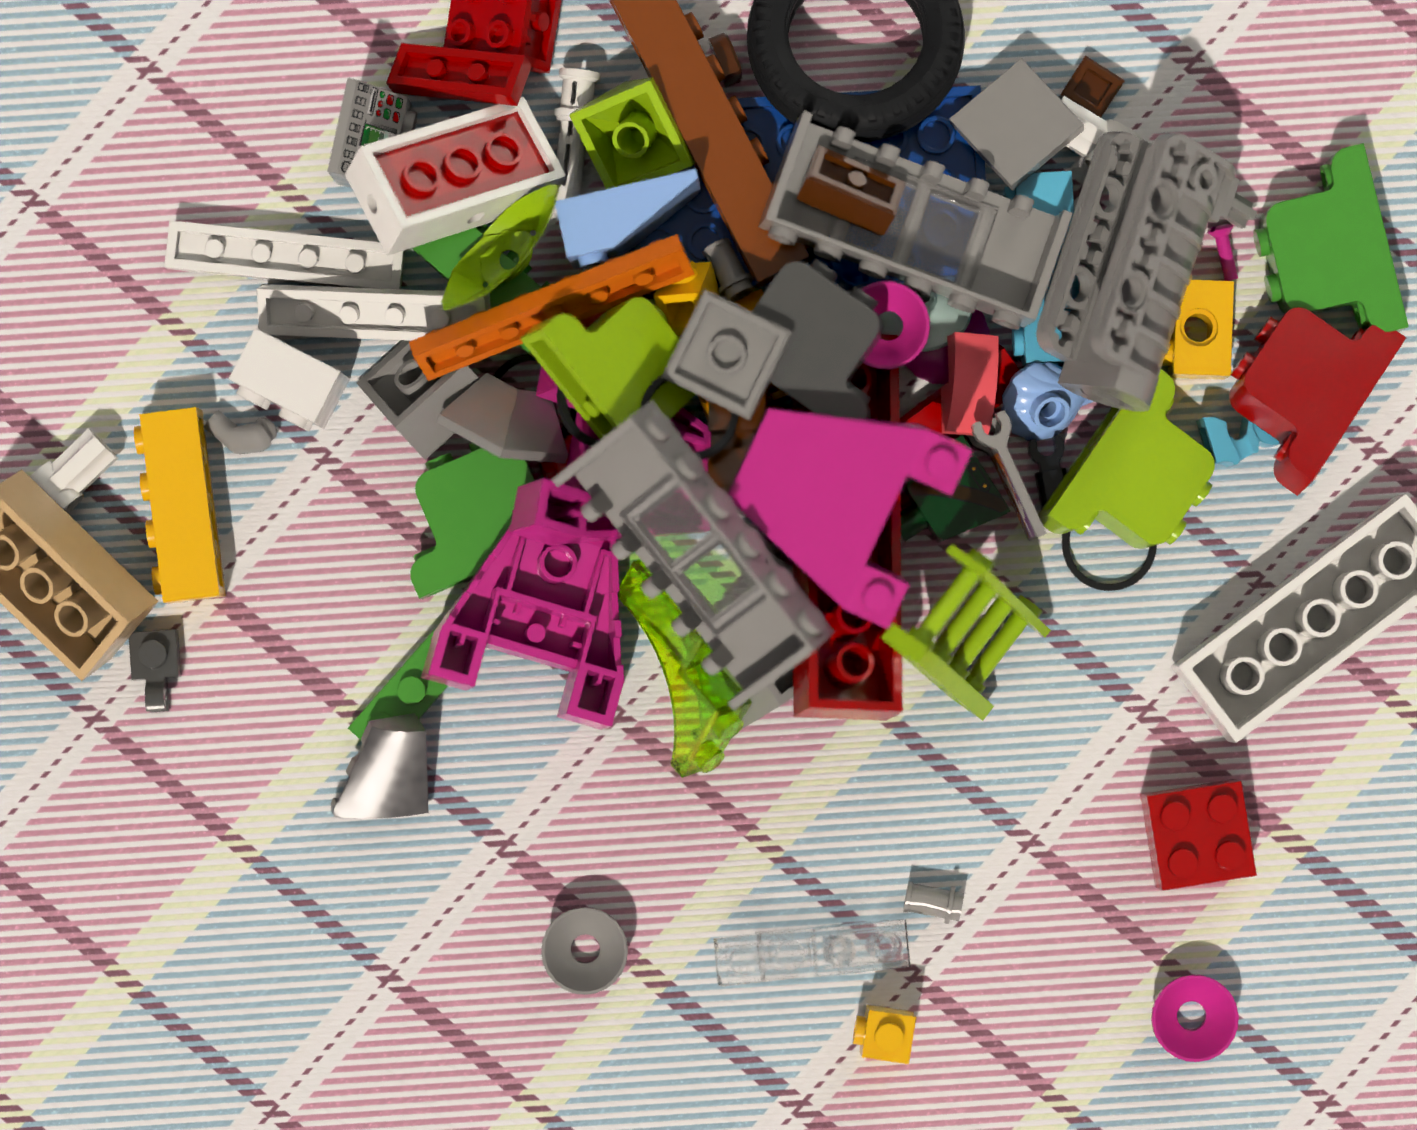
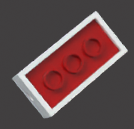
(451, 174)

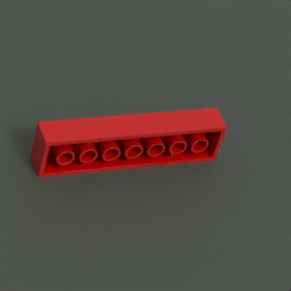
(854, 668)

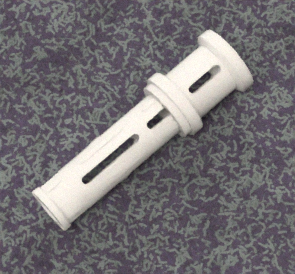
(577, 91)

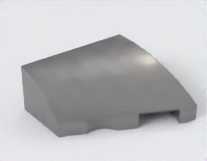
(387, 772)

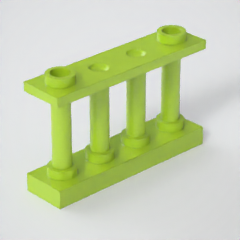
(934, 657)

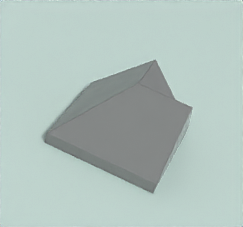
(506, 421)

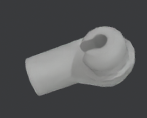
(242, 438)

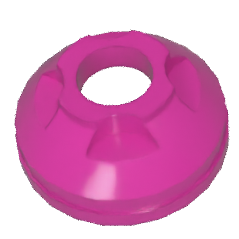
(915, 320)
(1215, 1031)

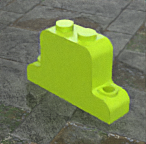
(610, 362)
(1134, 477)

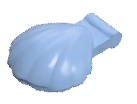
(1039, 403)

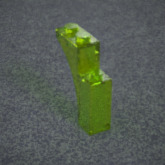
(698, 700)

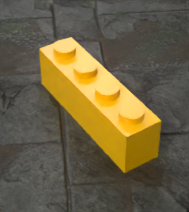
(181, 505)

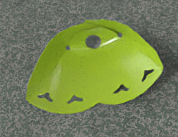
(506, 233)

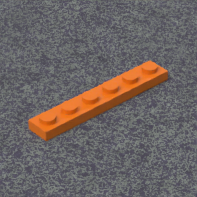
(576, 295)

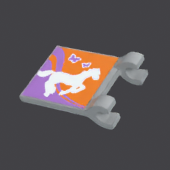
(997, 449)

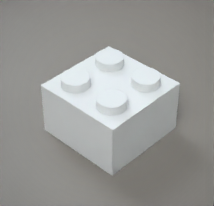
(289, 378)

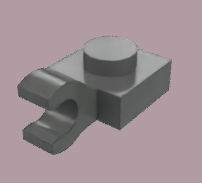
(154, 659)

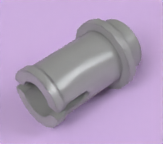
(728, 270)
(934, 901)

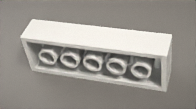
(1307, 623)

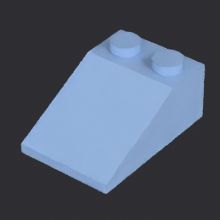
(620, 217)

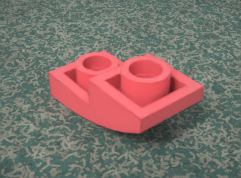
(971, 384)

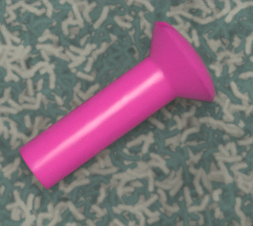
(1221, 235)

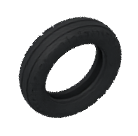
(868, 115)

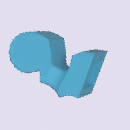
(1227, 449)

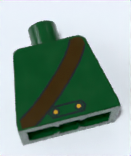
(971, 504)

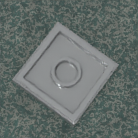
(1017, 124)
(727, 354)

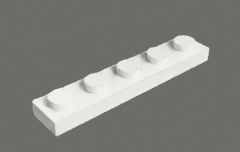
(281, 256)
(357, 312)

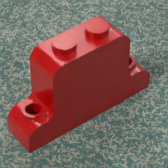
(1308, 387)

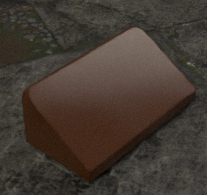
(851, 191)

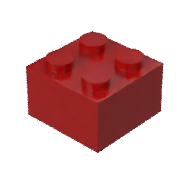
(1198, 834)

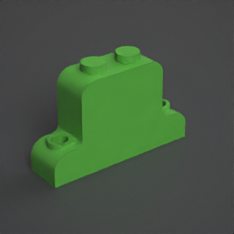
(1333, 248)
(468, 511)

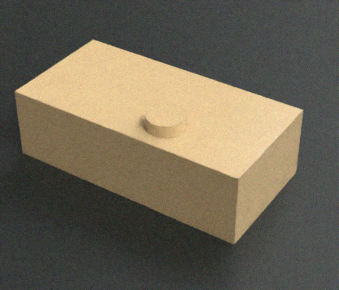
(64, 580)

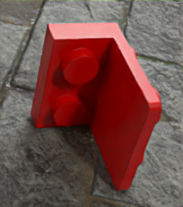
(505, 27)

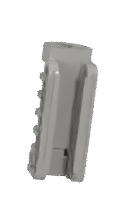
(1135, 262)

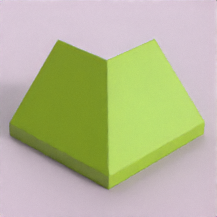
(631, 134)

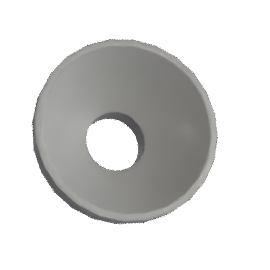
(576, 975)

